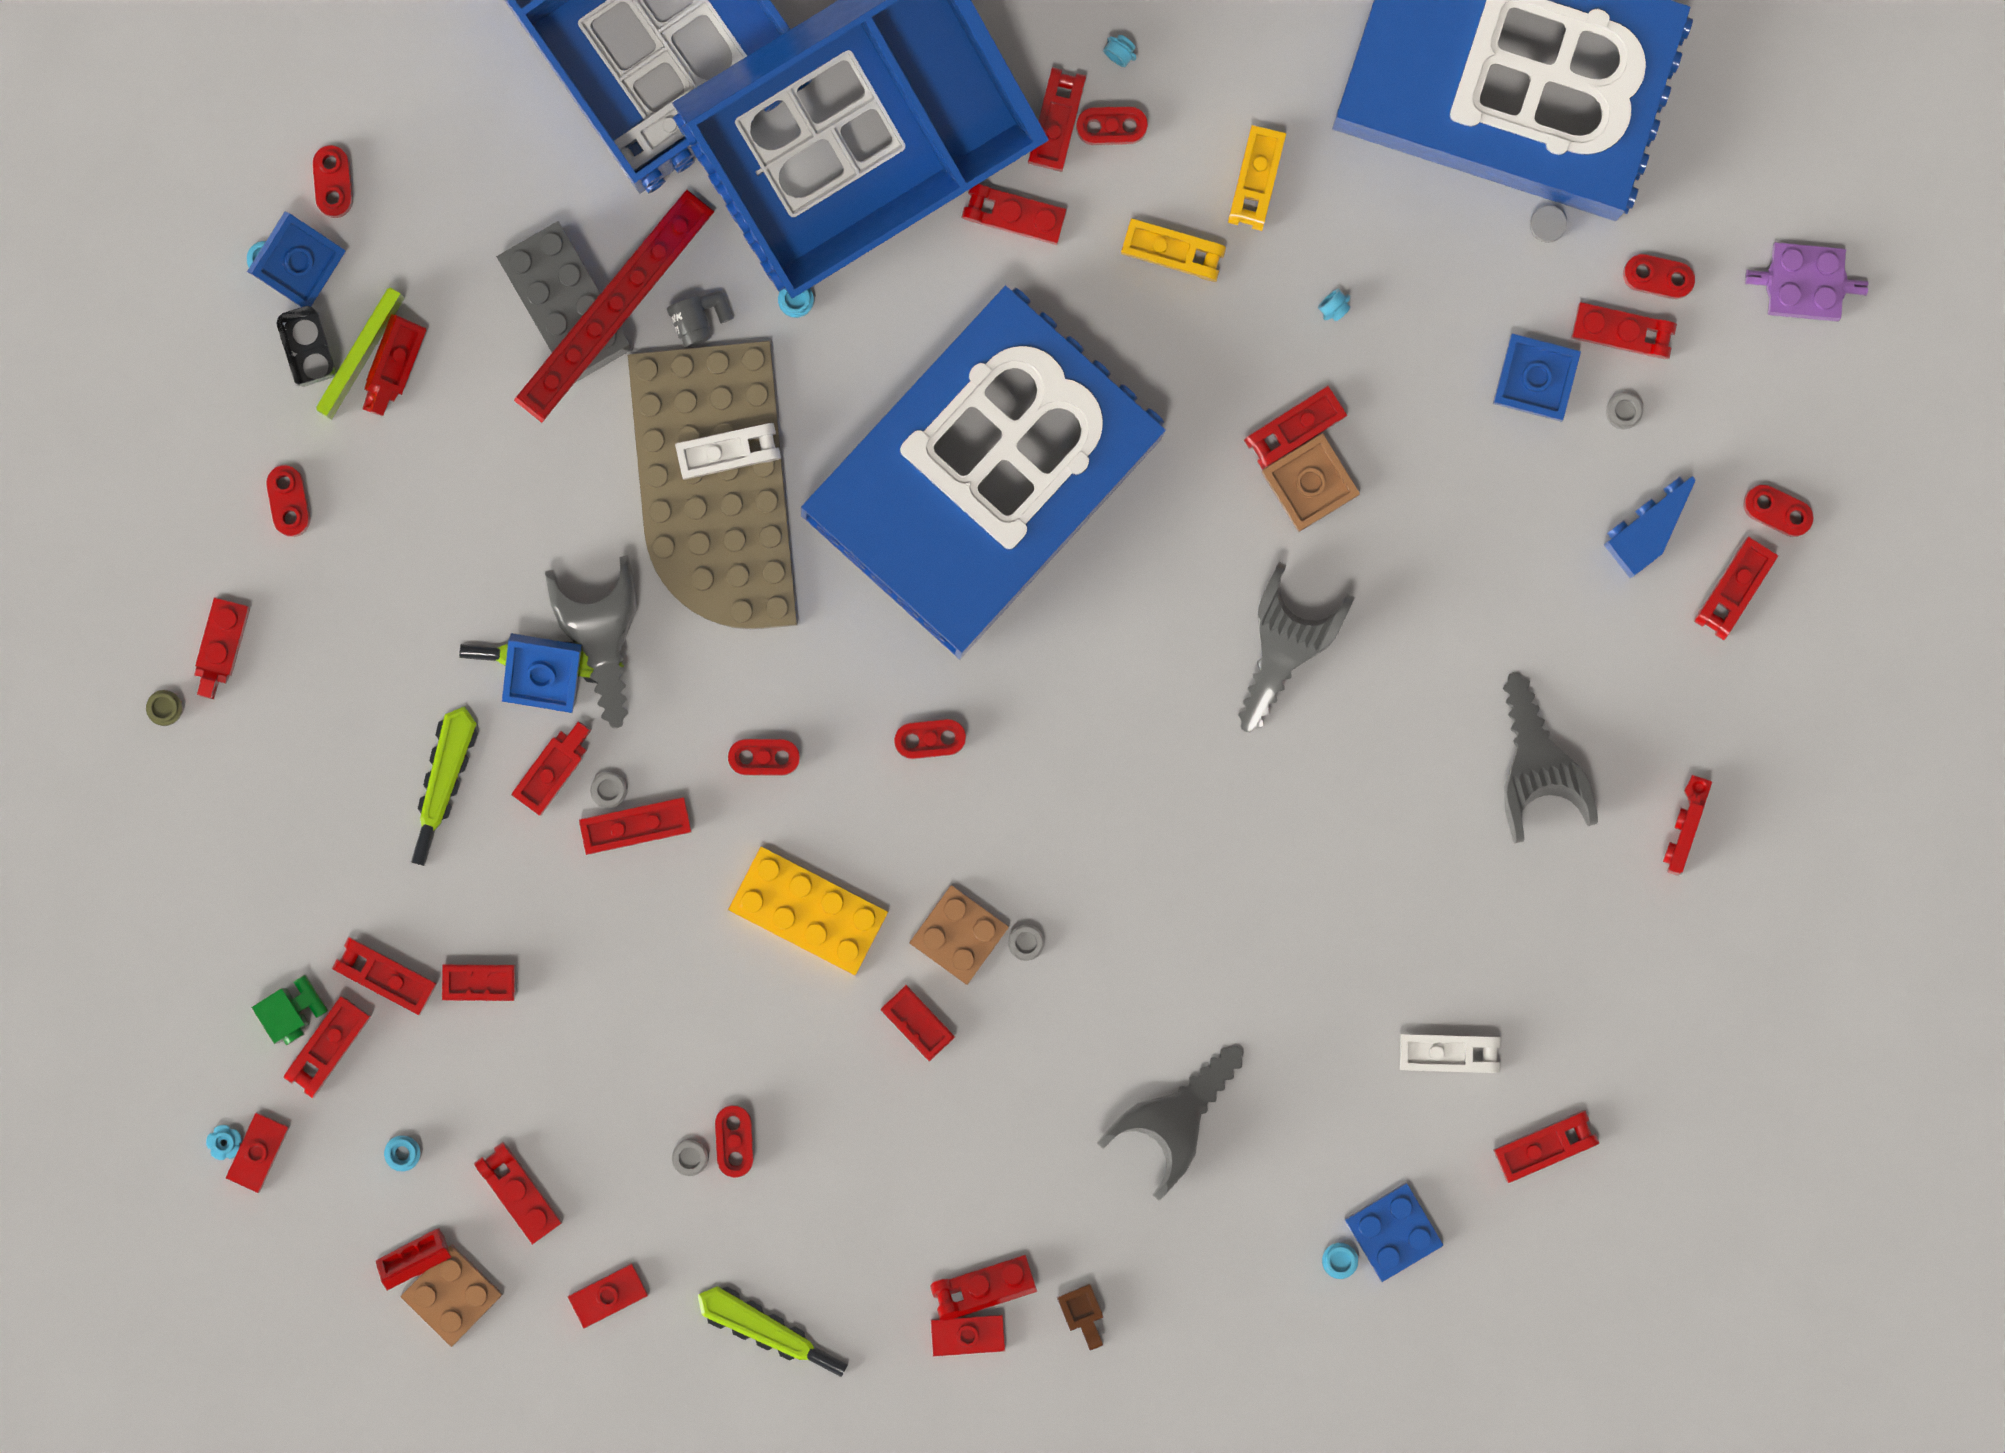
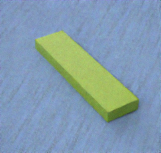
(359, 353)

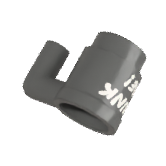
(691, 320)

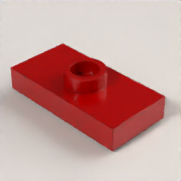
(478, 982)
(917, 1023)
(257, 1152)
(413, 1259)
(608, 1296)
(968, 1335)

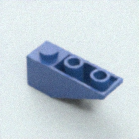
(1647, 537)

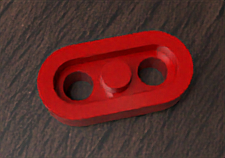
(1111, 123)
(332, 180)
(1659, 276)
(288, 500)
(1779, 510)
(930, 739)
(764, 756)
(734, 1141)

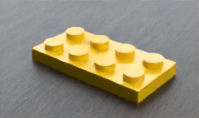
(808, 911)

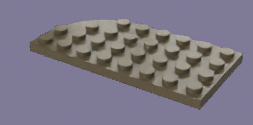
(725, 533)

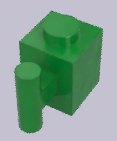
(283, 1015)

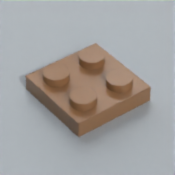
(1310, 482)
(959, 935)
(451, 1296)

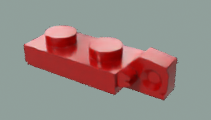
(392, 363)
(220, 645)
(552, 769)
(1687, 821)

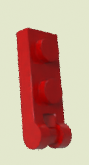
(1058, 119)
(1015, 214)
(1622, 330)
(1296, 426)
(1736, 587)
(385, 976)
(327, 1045)
(1545, 1147)
(518, 1194)
(984, 1288)

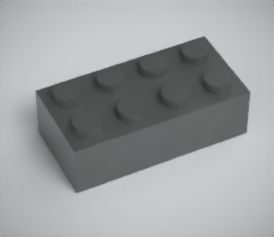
(556, 289)

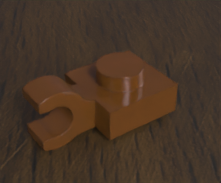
(1081, 1311)

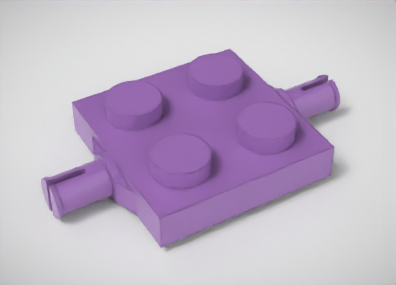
(1806, 282)

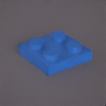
(296, 260)
(1536, 377)
(541, 673)
(1394, 1232)

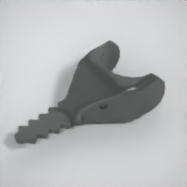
(601, 632)
(1285, 645)
(1539, 764)
(1177, 1117)

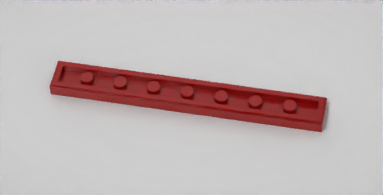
(613, 306)

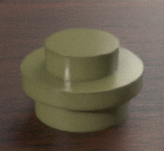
(164, 708)

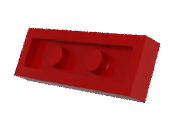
(635, 826)

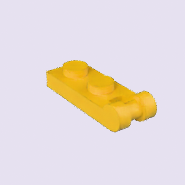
(1257, 176)
(1172, 249)

